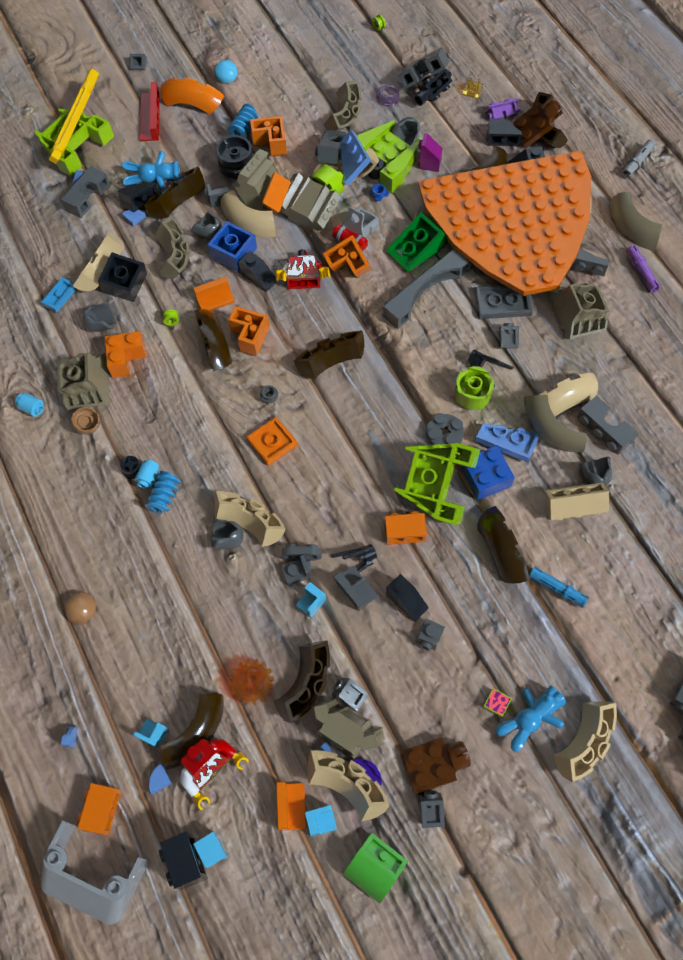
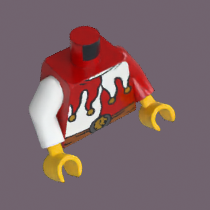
(303, 271)
(204, 763)

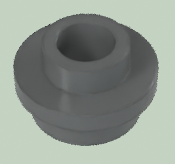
(269, 390)

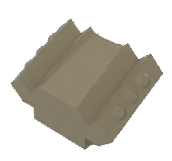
(254, 180)
(309, 203)
(580, 310)
(84, 381)
(346, 729)

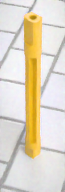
(74, 115)

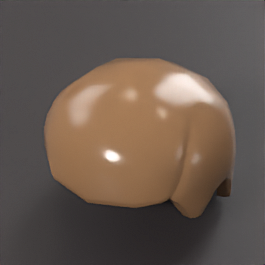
(85, 420)
(80, 608)

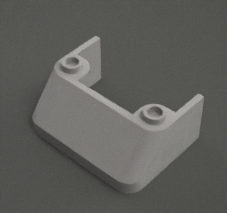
(105, 904)

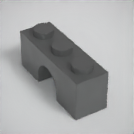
(430, 63)
(329, 147)
(91, 181)
(616, 437)

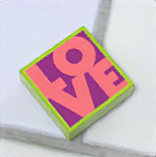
(497, 703)

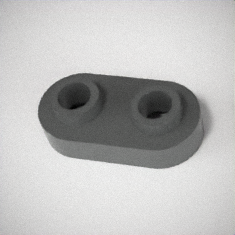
(293, 552)

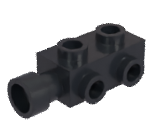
(432, 86)

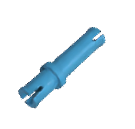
(559, 587)

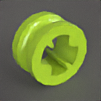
(378, 22)
(170, 317)

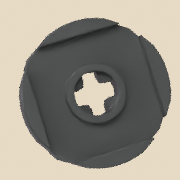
(448, 422)

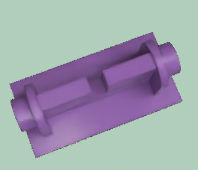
(495, 109)

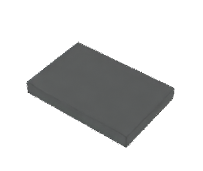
(501, 302)

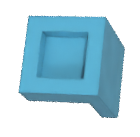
(311, 600)
(152, 733)
(321, 820)
(210, 849)

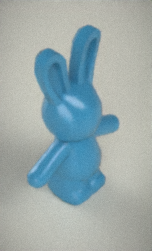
(148, 172)
(530, 718)

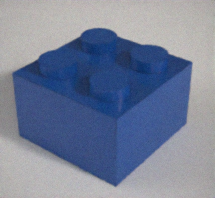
(231, 245)
(490, 474)

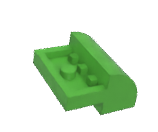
(375, 868)

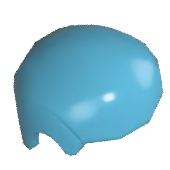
(226, 71)

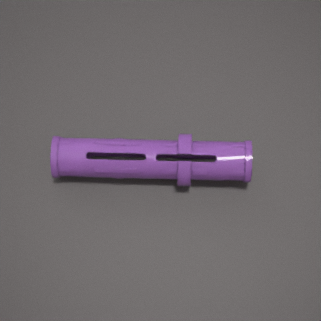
(640, 264)

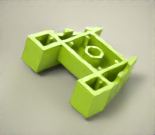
(87, 127)
(394, 153)
(431, 478)

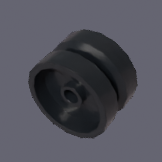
(233, 154)

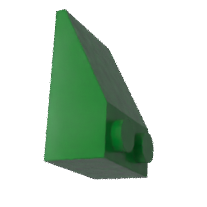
(417, 243)

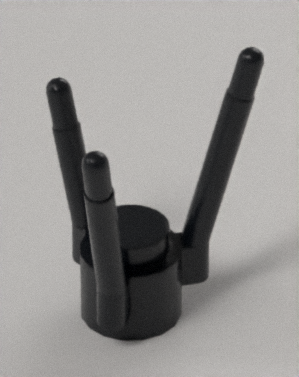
(478, 359)
(364, 553)

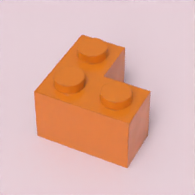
(269, 131)
(348, 253)
(251, 328)
(121, 349)

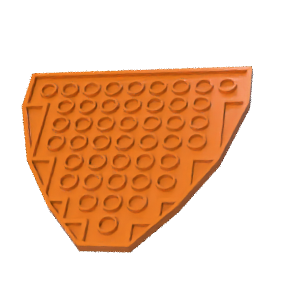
(515, 218)

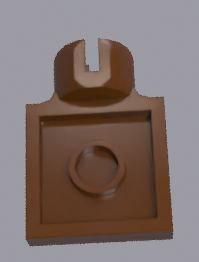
(537, 121)
(435, 764)

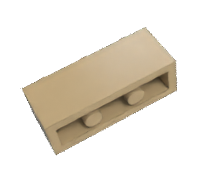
(577, 501)

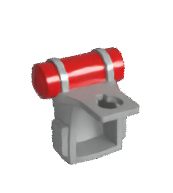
(359, 224)

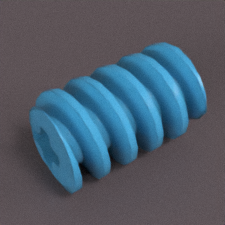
(241, 123)
(161, 492)

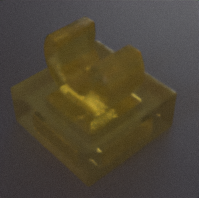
(473, 88)

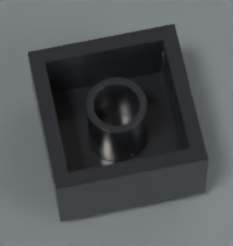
(122, 277)
(182, 861)

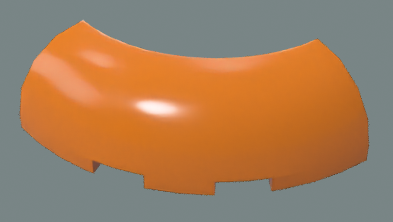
(191, 93)

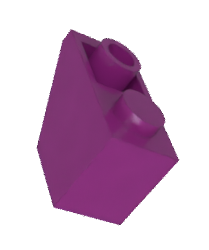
(430, 154)

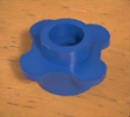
(378, 192)

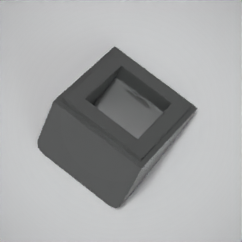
(138, 61)

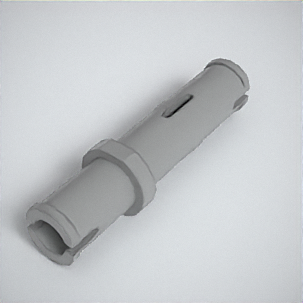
(635, 162)

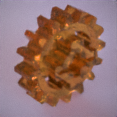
(244, 686)

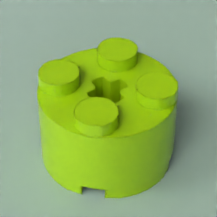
(330, 177)
(473, 388)

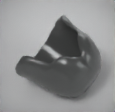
(407, 130)
(207, 227)
(98, 318)
(597, 471)
(223, 530)

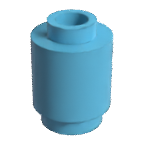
(29, 404)
(147, 474)

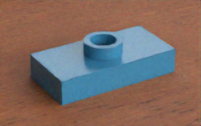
(59, 295)

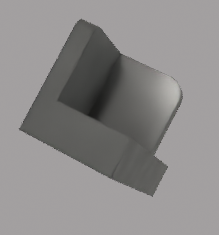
(355, 587)

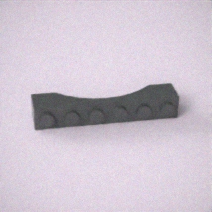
(449, 267)

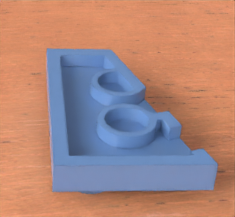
(353, 157)
(511, 442)

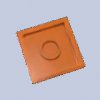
(272, 441)

